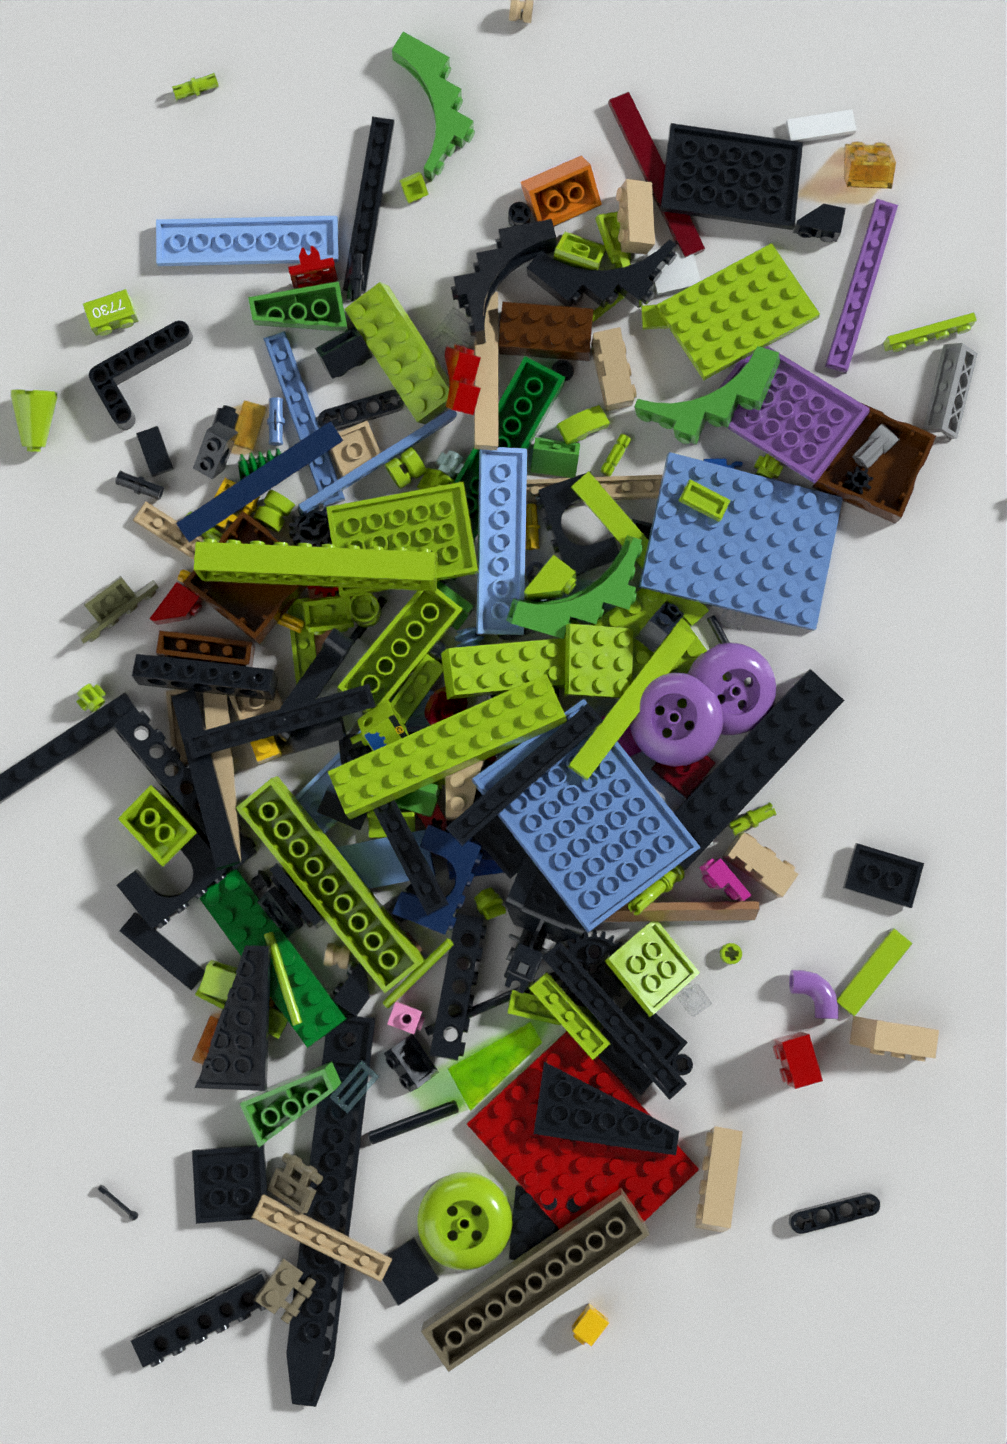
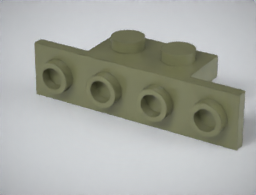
(112, 603)

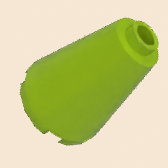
(33, 416)

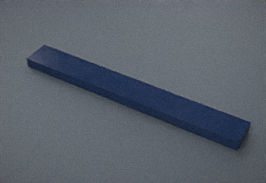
(259, 481)

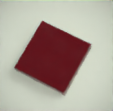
(684, 778)

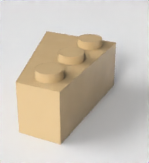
(612, 369)
(760, 864)
(894, 1038)

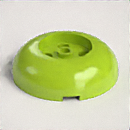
(464, 1192)

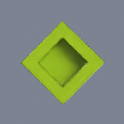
(413, 187)

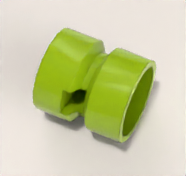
(412, 463)
(275, 508)
(365, 609)

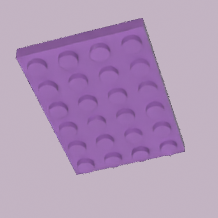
(800, 419)

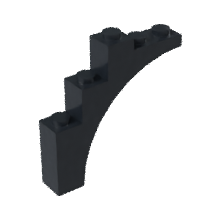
(514, 248)
(602, 286)

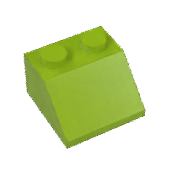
(551, 581)

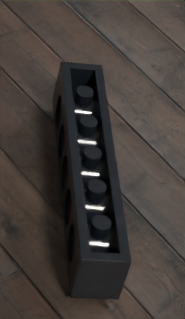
(205, 677)
(440, 1046)
(145, 1342)

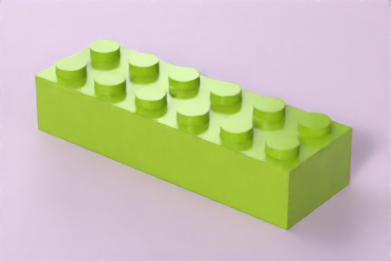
(401, 352)
(403, 645)
(502, 666)

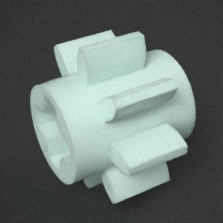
(450, 463)

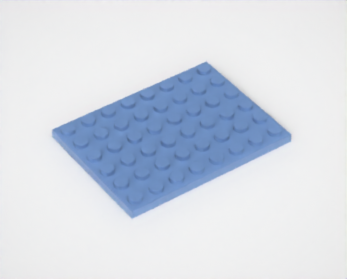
(759, 560)
(593, 837)

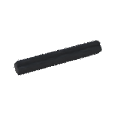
(413, 1122)

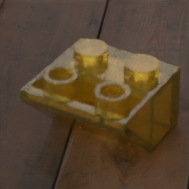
(869, 165)

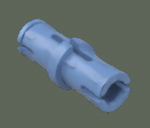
(275, 407)

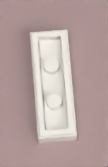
(821, 126)

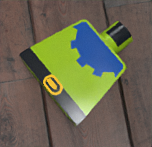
(379, 727)

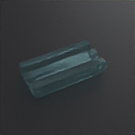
(368, 1071)

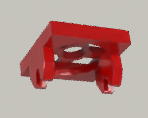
(312, 270)

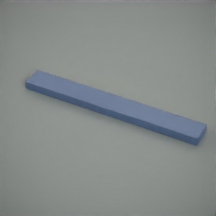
(300, 408)
(376, 462)

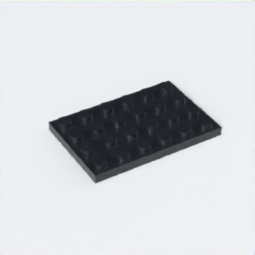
(731, 176)

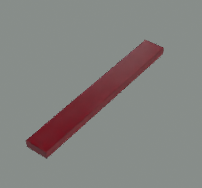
(653, 170)

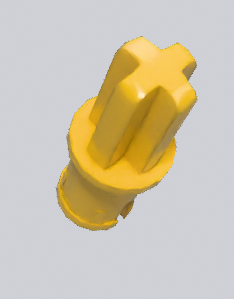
(532, 527)

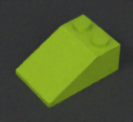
(157, 825)

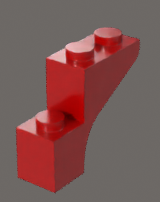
(462, 371)

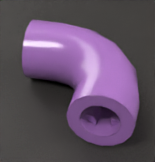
(818, 989)

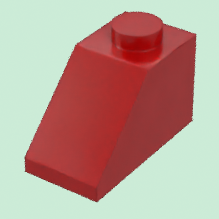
(177, 606)

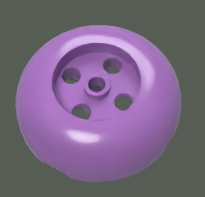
(741, 663)
(683, 746)

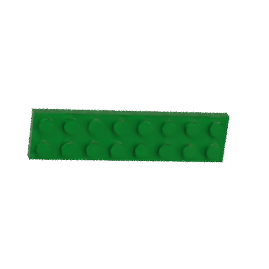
(245, 923)

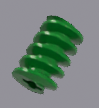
(251, 464)

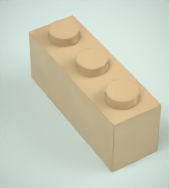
(636, 216)

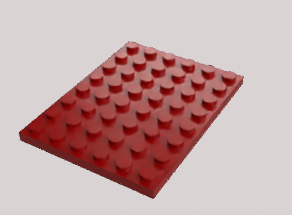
(574, 1168)

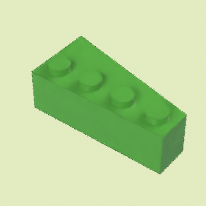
(285, 1102)

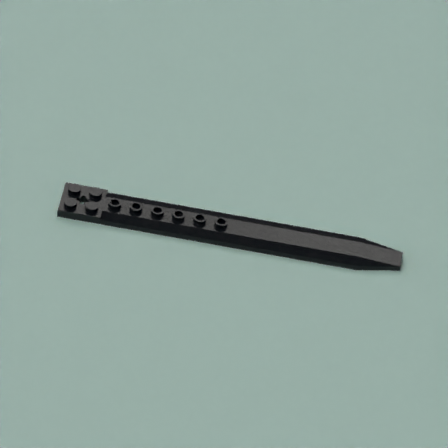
(335, 1157)

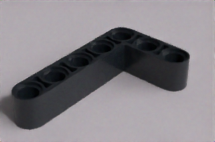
(135, 366)
(319, 672)

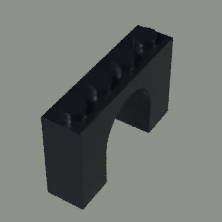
(580, 558)
(157, 907)

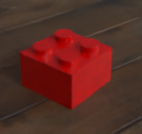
(797, 1060)

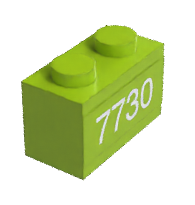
(110, 313)

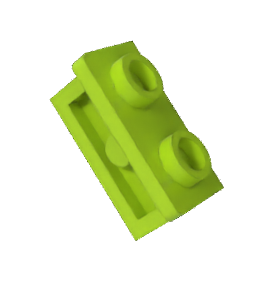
(326, 614)

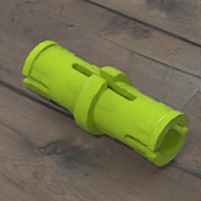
(195, 86)
(752, 818)

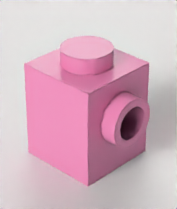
(406, 1017)

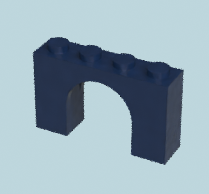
(463, 859)

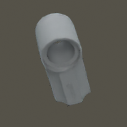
(879, 442)

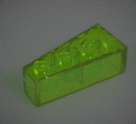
(490, 1065)

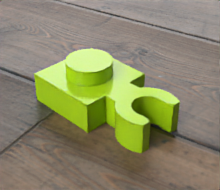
(434, 478)

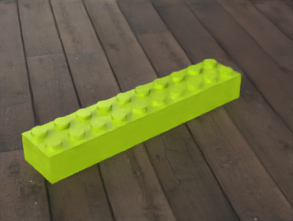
(316, 565)
(447, 746)
(330, 883)

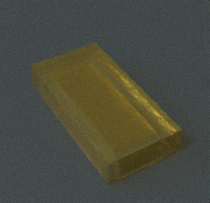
(249, 425)

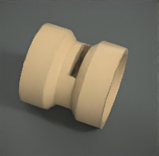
(515, 10)
(337, 955)

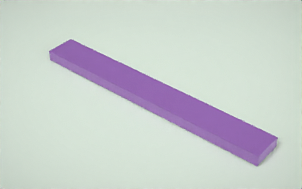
(861, 286)

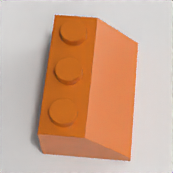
(562, 191)

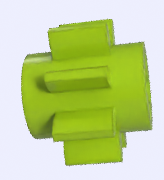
(768, 466)
(90, 697)

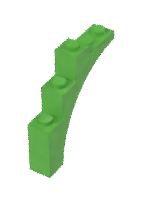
(431, 71)
(718, 407)
(586, 605)

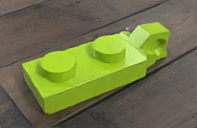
(609, 230)

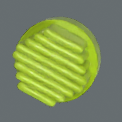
(489, 903)

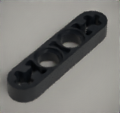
(360, 406)
(834, 1215)

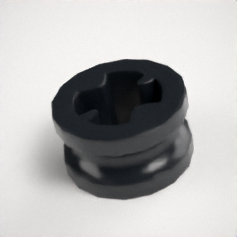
(689, 1063)

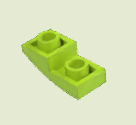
(583, 423)

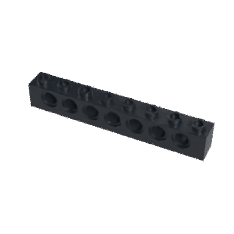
(137, 721)

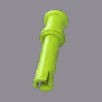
(661, 886)

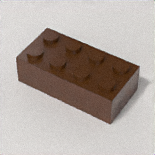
(545, 331)

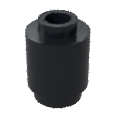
(226, 416)

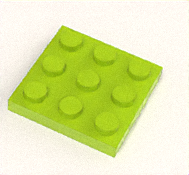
(598, 660)
(652, 967)

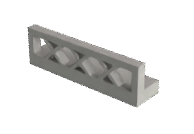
(948, 387)

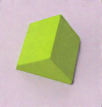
(579, 252)

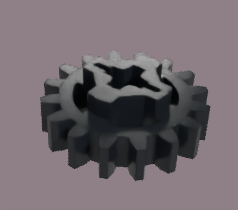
(310, 528)

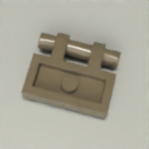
(291, 1189)
(278, 1287)

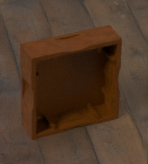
(892, 472)
(249, 606)

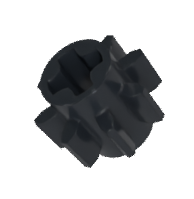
(861, 476)

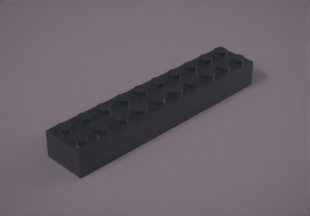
(756, 760)

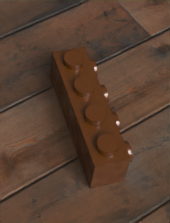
(205, 648)

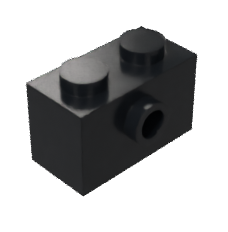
(343, 353)

